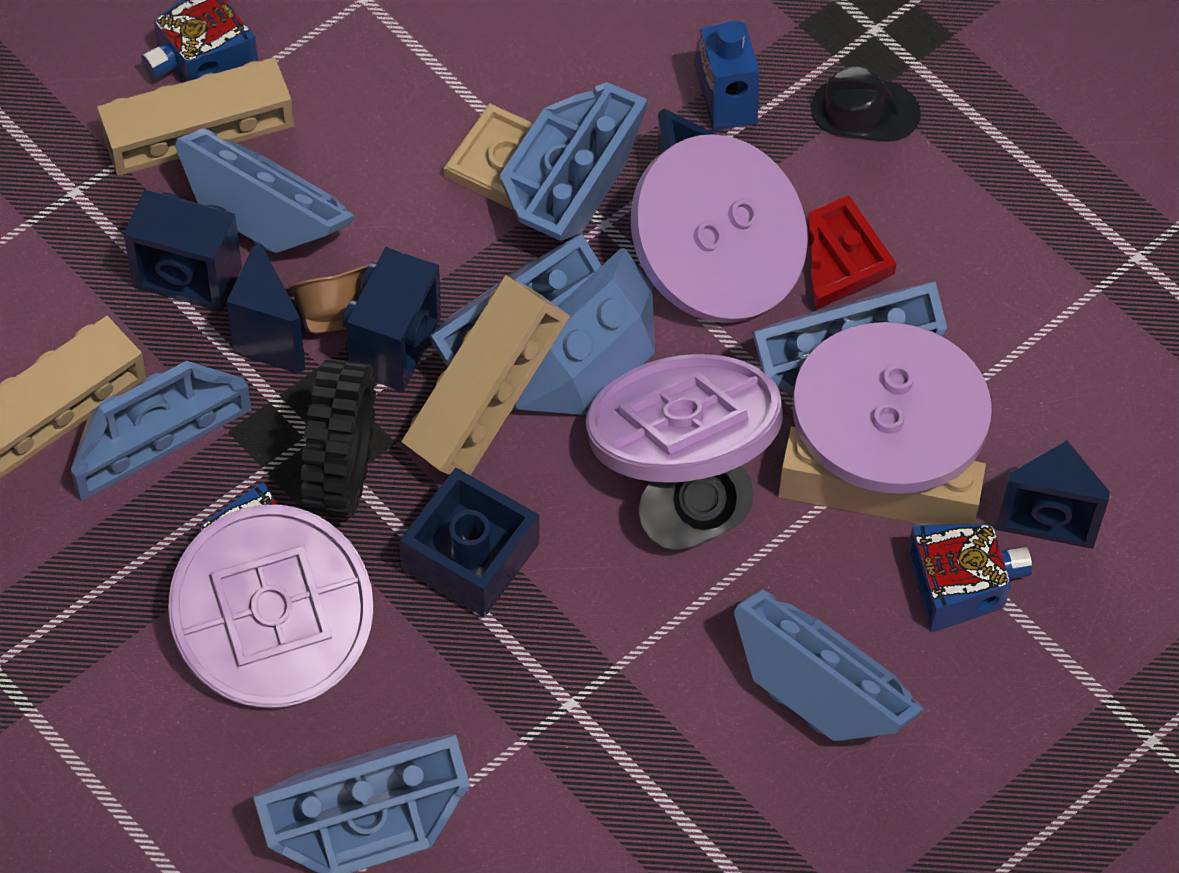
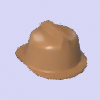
(326, 298)

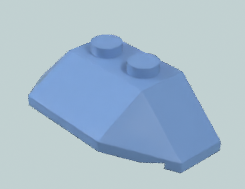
(572, 159)
(266, 198)
(550, 275)
(600, 342)
(789, 342)
(154, 422)
(820, 672)
(365, 806)

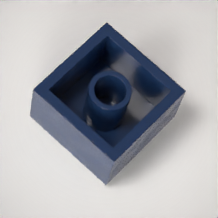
(183, 249)
(394, 316)
(469, 542)

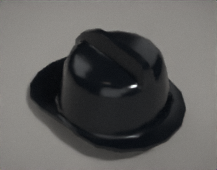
(865, 106)
(696, 510)

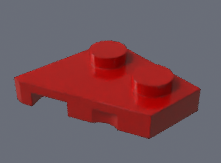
(844, 252)

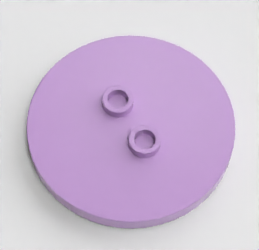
(718, 228)
(891, 407)
(684, 418)
(270, 606)

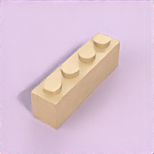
(230, 103)
(485, 377)
(64, 389)
(811, 483)

